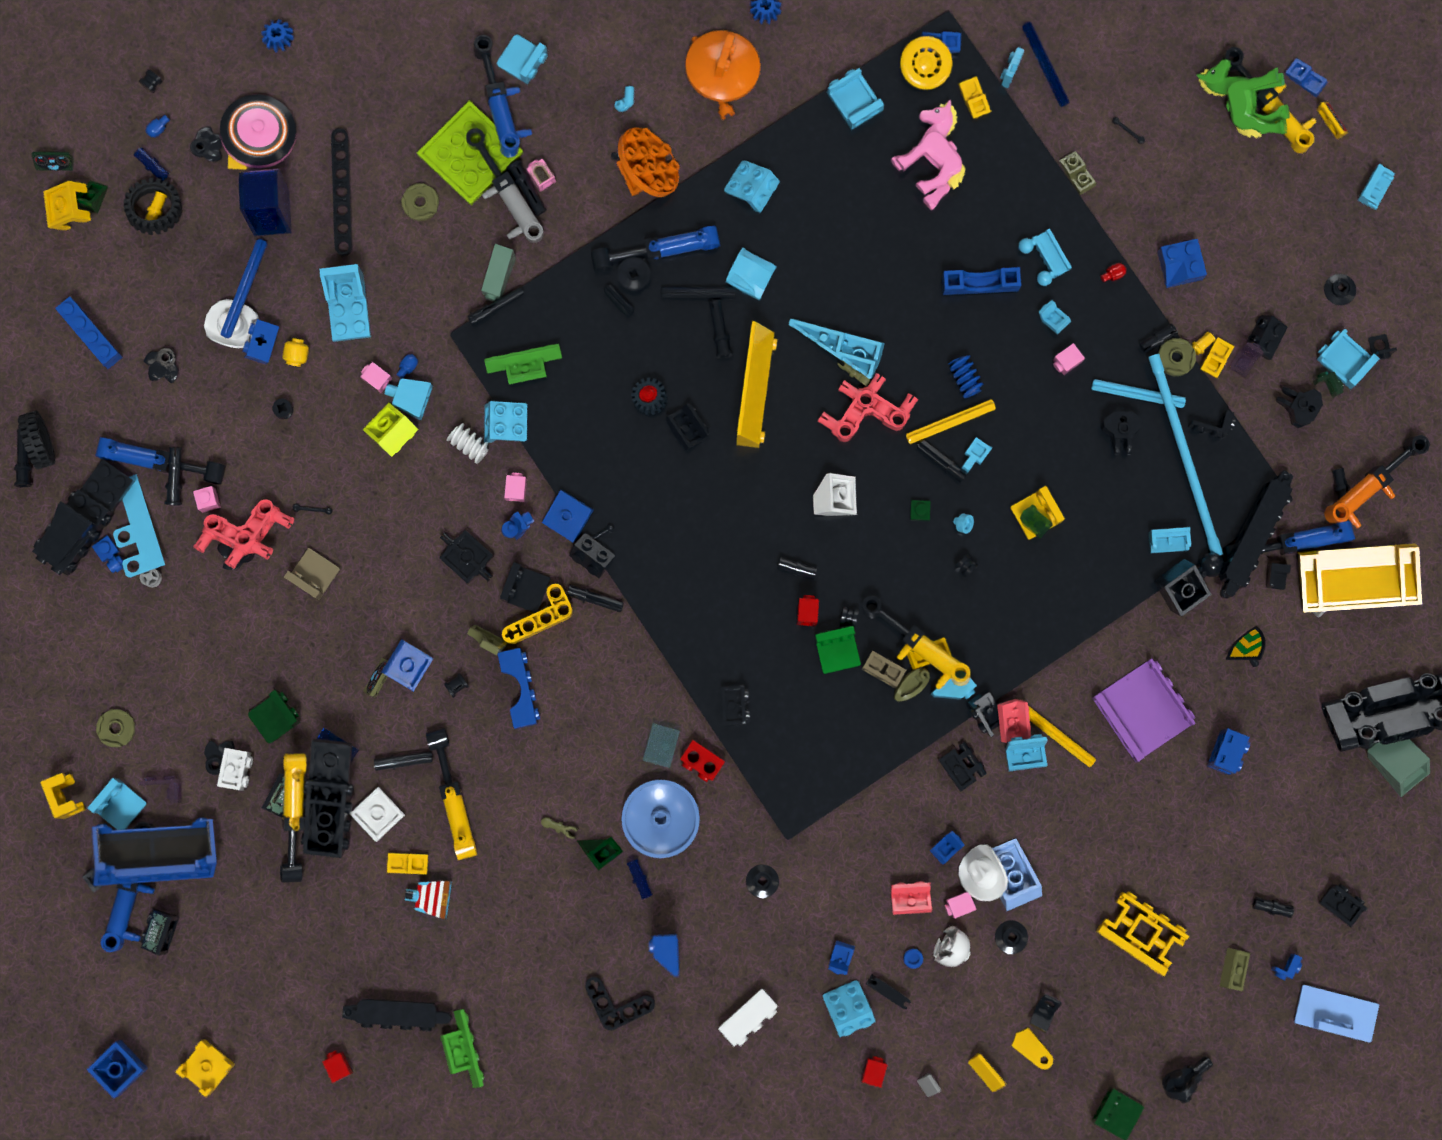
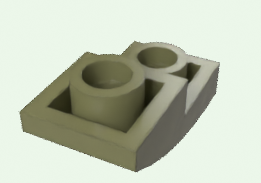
(1077, 172)

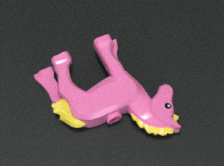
(938, 152)

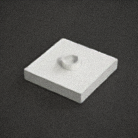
(377, 814)

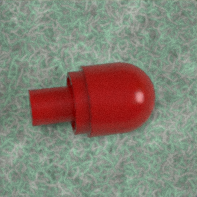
(1114, 272)

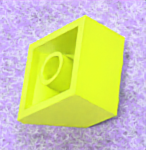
(390, 429)

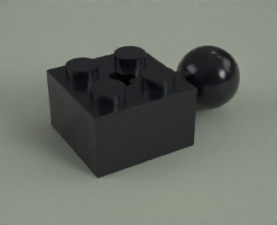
(1184, 583)

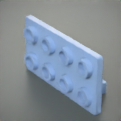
(1336, 1013)

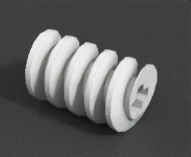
(468, 442)

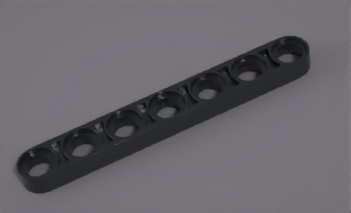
(341, 183)

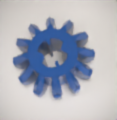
(760, 12)
(275, 41)

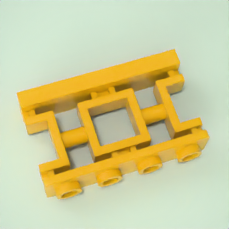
(1135, 945)

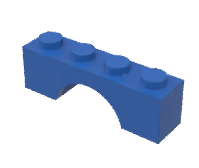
(989, 282)
(88, 332)
(523, 713)

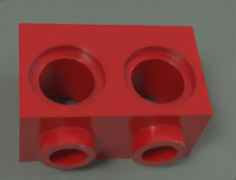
(807, 611)
(705, 756)

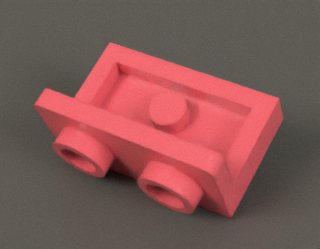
(1014, 720)
(911, 898)

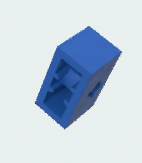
(268, 334)

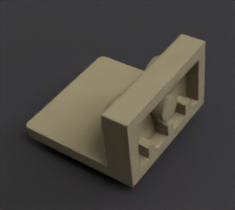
(313, 574)

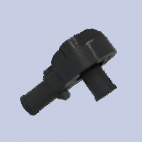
(1188, 1075)

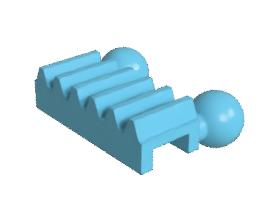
(1051, 254)

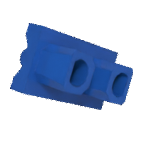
(517, 525)

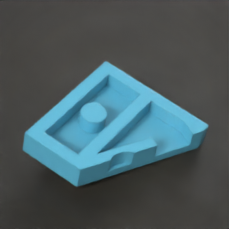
(1014, 60)

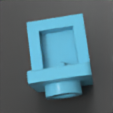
(1054, 317)

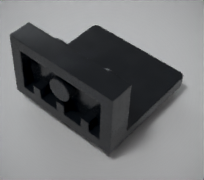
(525, 588)

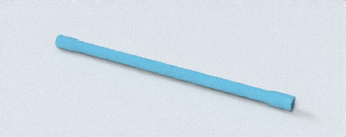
(1158, 370)

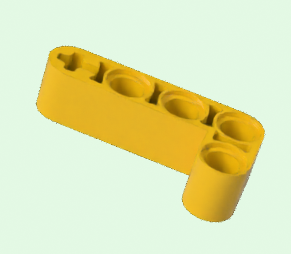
(535, 618)

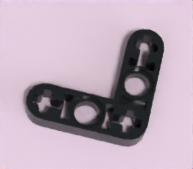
(610, 1010)

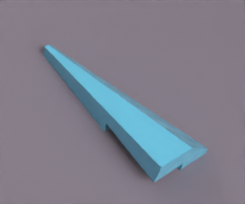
(854, 350)

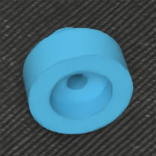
(964, 523)

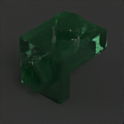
(1334, 384)
(1035, 521)

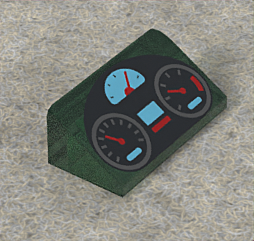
(53, 161)

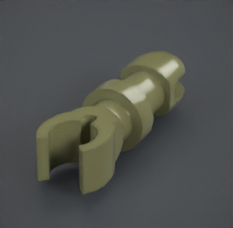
(854, 373)
(559, 827)

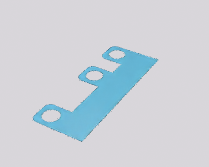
(140, 532)

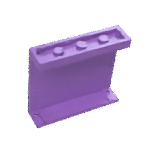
(1144, 710)

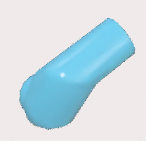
(625, 103)

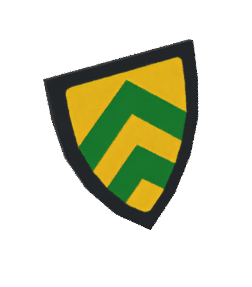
(1248, 647)

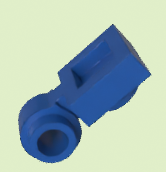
(106, 550)

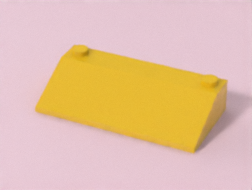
(755, 386)
(1360, 577)

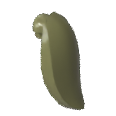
(911, 684)

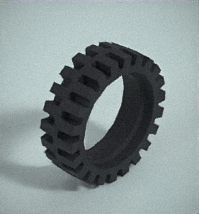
(158, 224)
(36, 439)

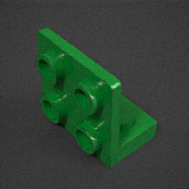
(837, 650)

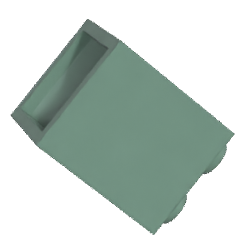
(1400, 764)

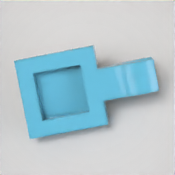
(976, 452)

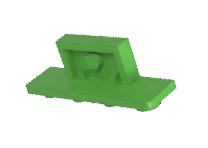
(524, 364)
(460, 1050)

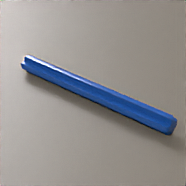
(243, 289)

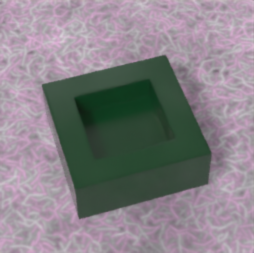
(920, 510)

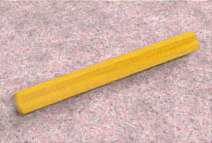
(950, 421)
(1061, 738)

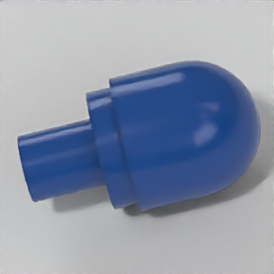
(156, 126)
(407, 365)

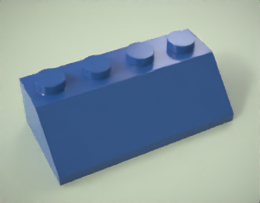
(666, 951)

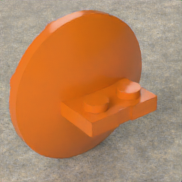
(722, 66)
(645, 164)

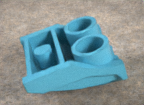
(750, 274)

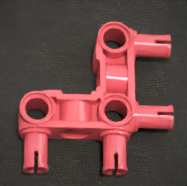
(877, 407)
(253, 530)

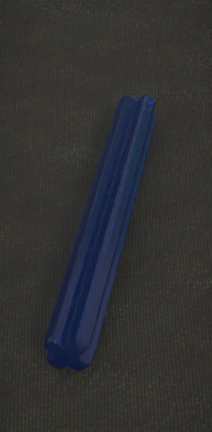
(1045, 64)

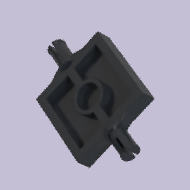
(466, 557)

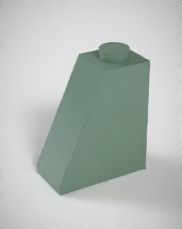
(498, 272)

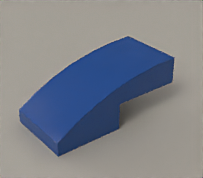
(950, 39)
(1306, 78)

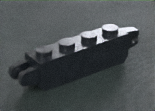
(396, 1013)

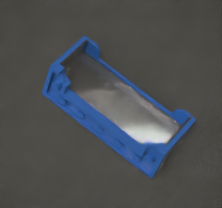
(153, 853)

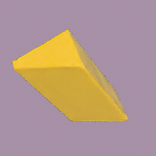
(986, 1072)

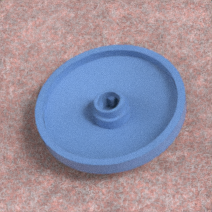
(660, 819)

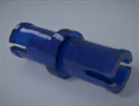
(151, 164)
(639, 879)

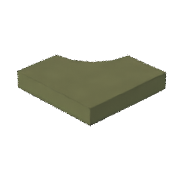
(487, 640)

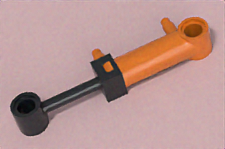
(1375, 479)

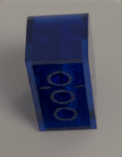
(265, 201)

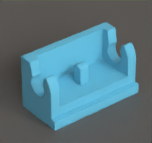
(1376, 186)
(1169, 540)

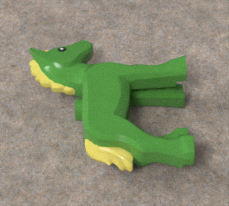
(1243, 99)

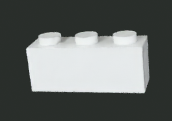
(748, 1018)

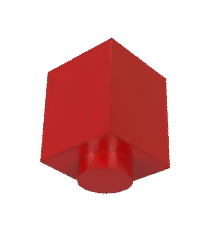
(337, 1066)
(874, 1071)

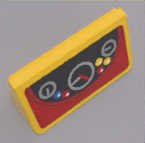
(1331, 120)

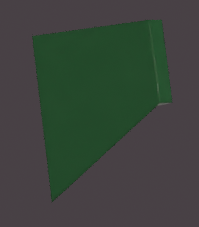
(93, 198)
(600, 851)

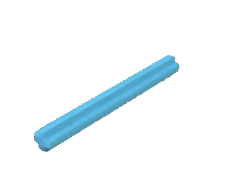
(1133, 392)

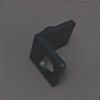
(1386, 352)
(1044, 1013)

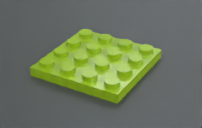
(458, 163)

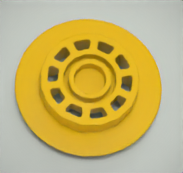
(926, 62)

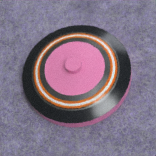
(258, 131)

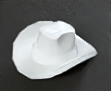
(216, 318)
(983, 874)

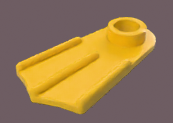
(1032, 1048)

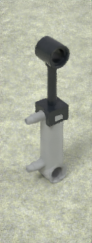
(508, 191)

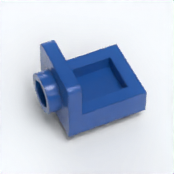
(947, 847)
(841, 958)
(1292, 966)

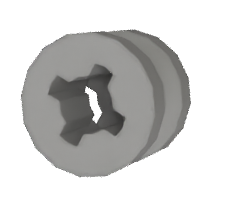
(147, 576)

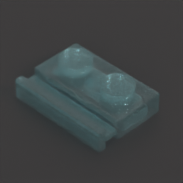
(661, 745)

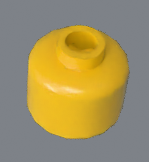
(295, 352)

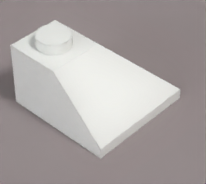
(835, 496)

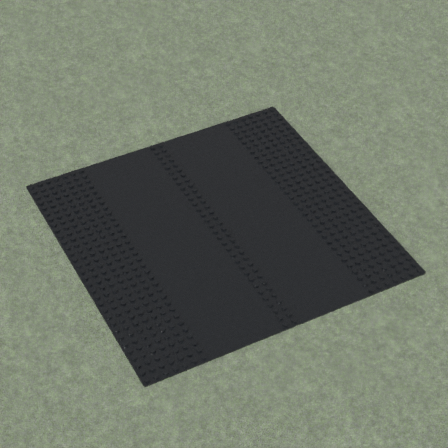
(866, 258)

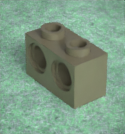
(884, 669)

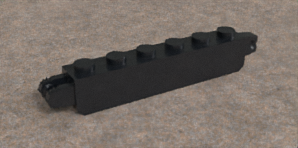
(1255, 533)

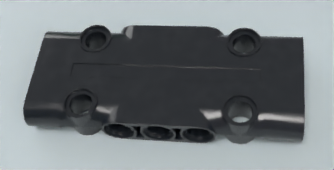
(1386, 713)

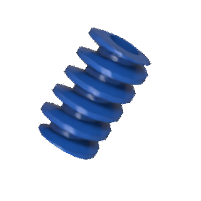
(965, 376)

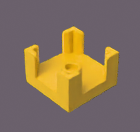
(62, 205)
(56, 798)
(206, 1067)

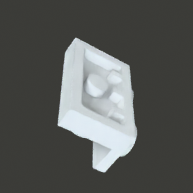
(234, 769)

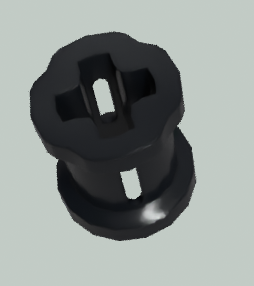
(456, 685)

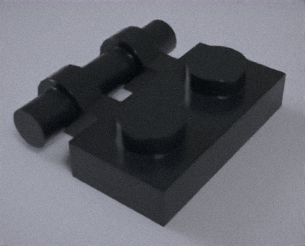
(958, 771)

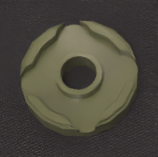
(428, 209)
(1184, 349)
(104, 724)

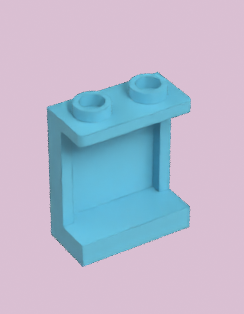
(854, 98)
(1346, 359)

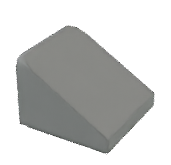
(929, 1085)

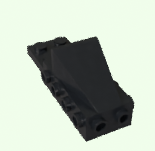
(82, 519)
(328, 799)

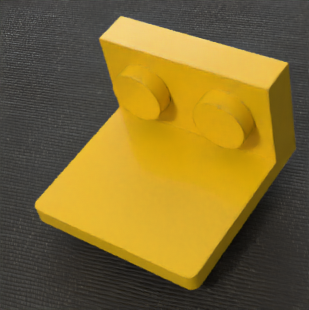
(1045, 505)

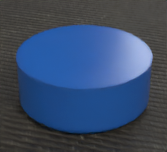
(913, 958)

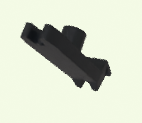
(887, 991)

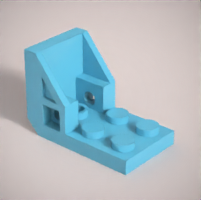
(346, 301)

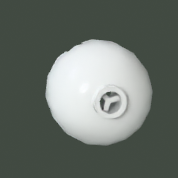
(953, 948)

